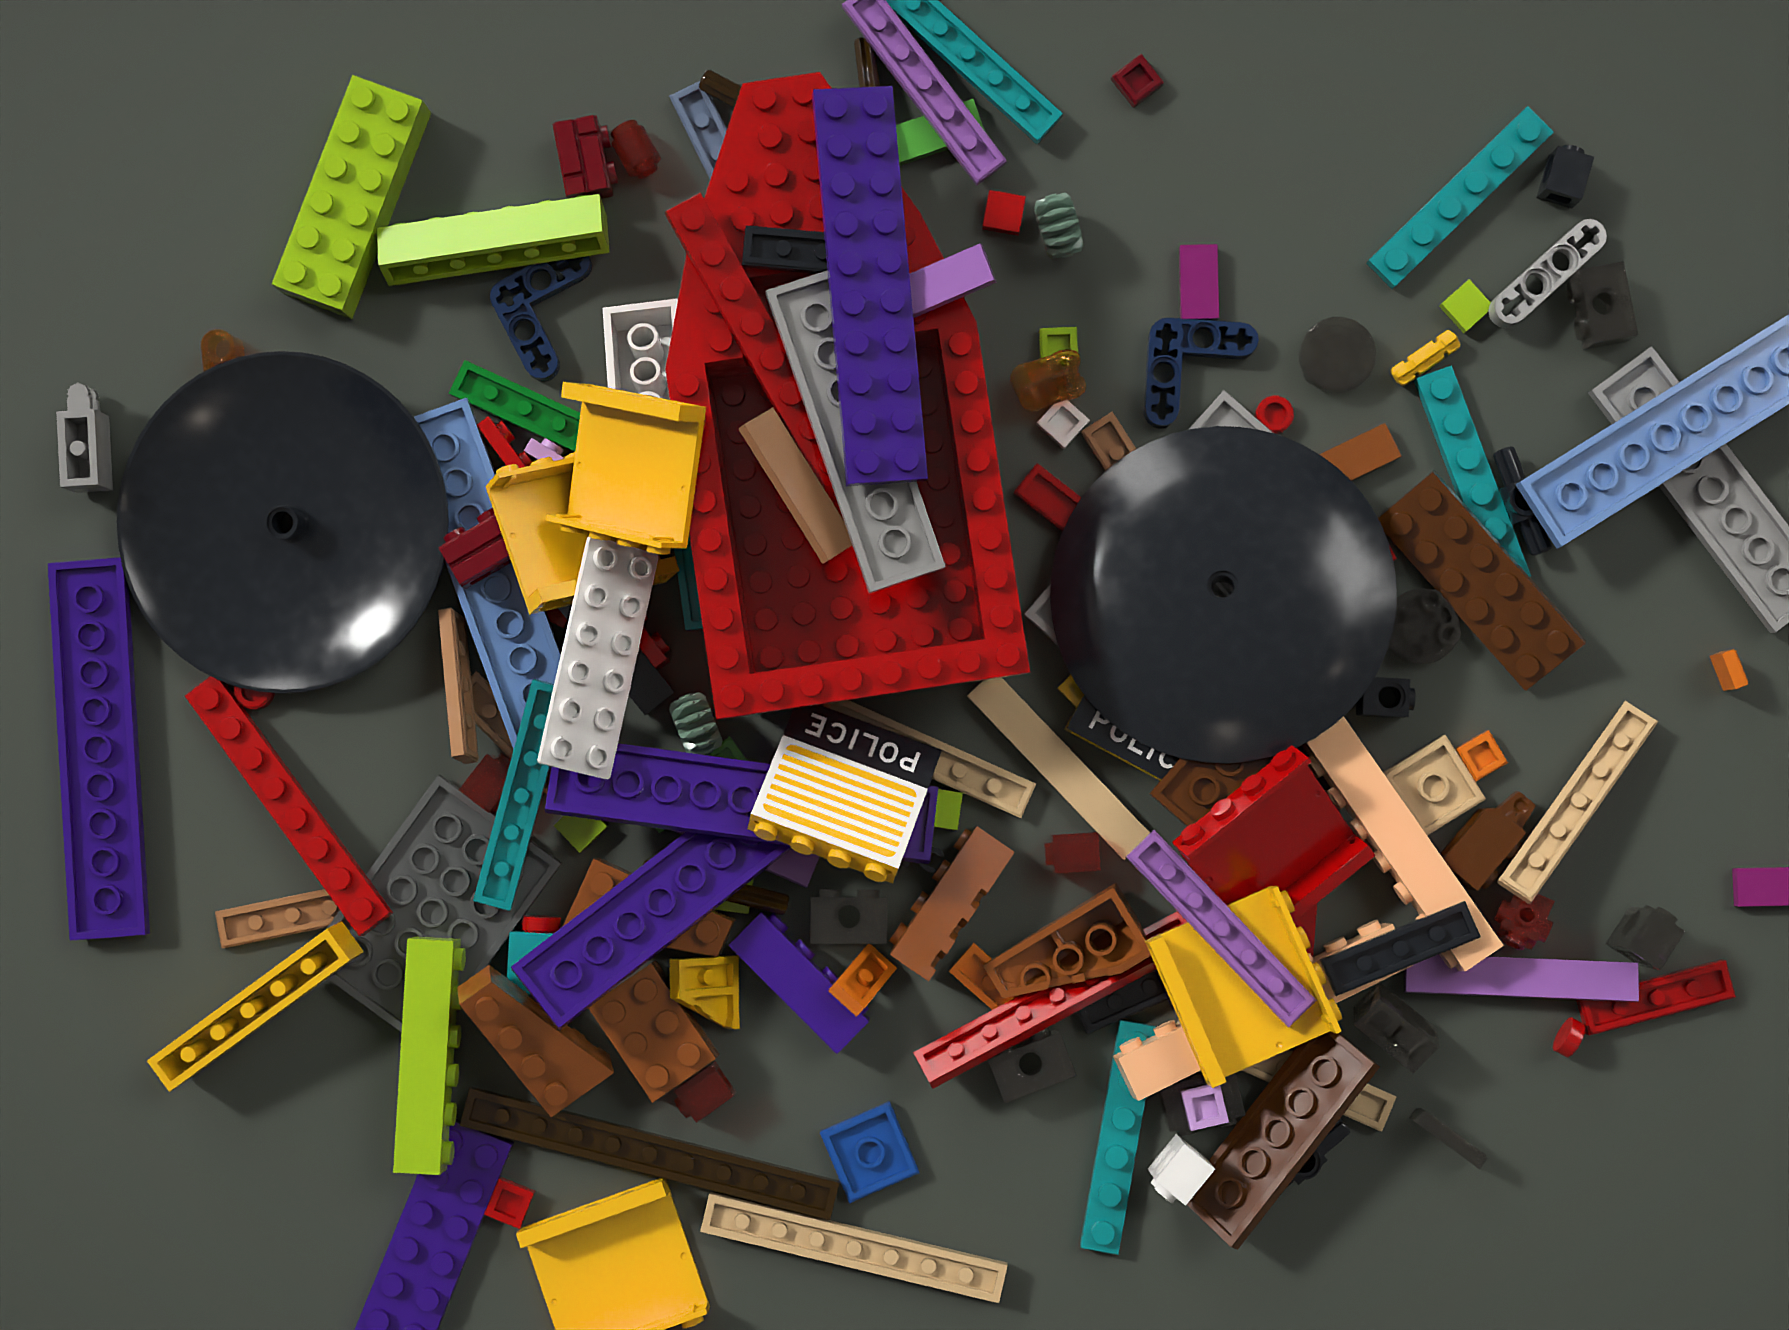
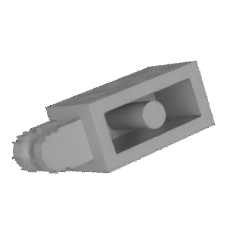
(84, 443)

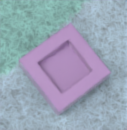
(545, 449)
(1204, 1107)

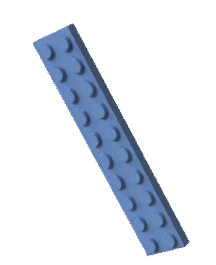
(1661, 437)
(508, 639)

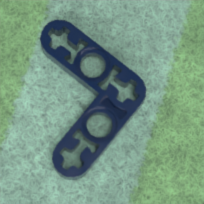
(523, 310)
(1184, 346)

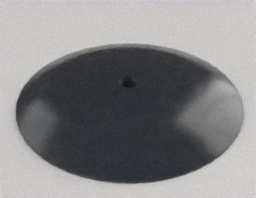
(209, 507)
(1237, 670)

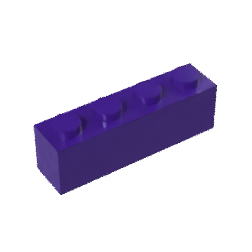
(797, 979)

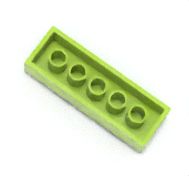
(351, 196)

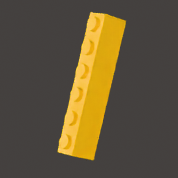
(255, 1006)

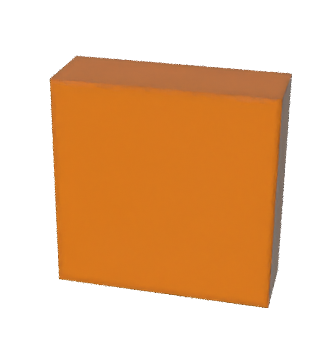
(1729, 670)
(1481, 755)

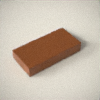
(1364, 452)

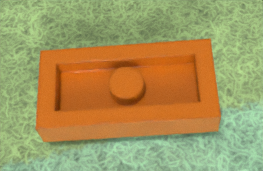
(971, 973)
(862, 979)

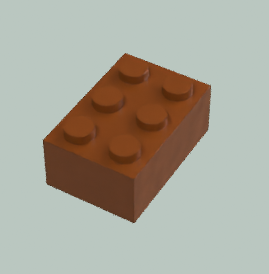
(653, 1032)

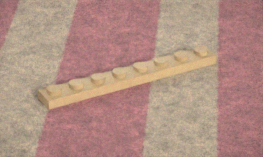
(854, 1247)

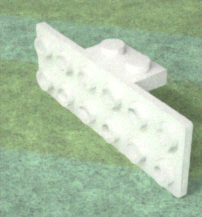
(598, 658)

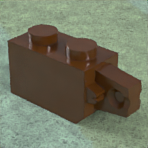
(1487, 840)

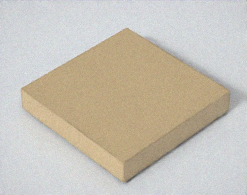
(1435, 784)

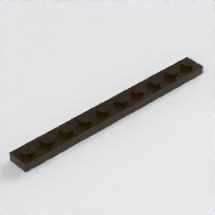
(650, 1153)

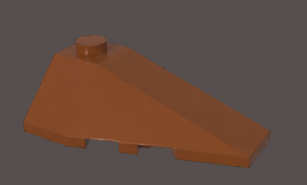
(1083, 944)

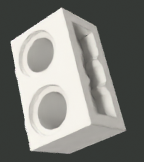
(1179, 1171)

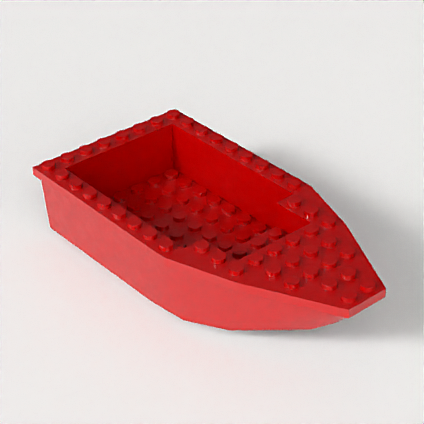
(771, 613)

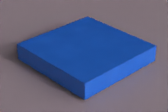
(869, 1151)

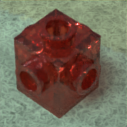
(1523, 922)

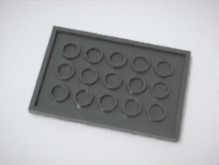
(430, 886)

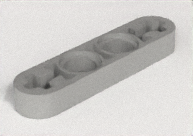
(1547, 273)

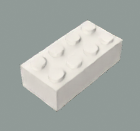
(639, 346)

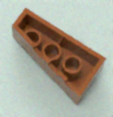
(950, 902)
(704, 937)
(548, 1061)

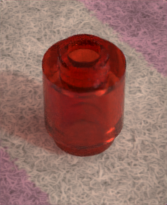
(635, 149)

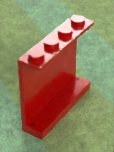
(1275, 834)

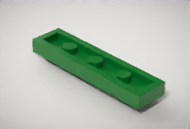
(517, 405)

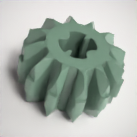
(1058, 225)
(695, 724)

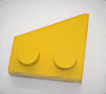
(708, 987)

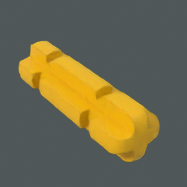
(1425, 358)

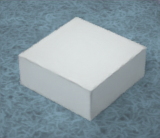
(1063, 423)

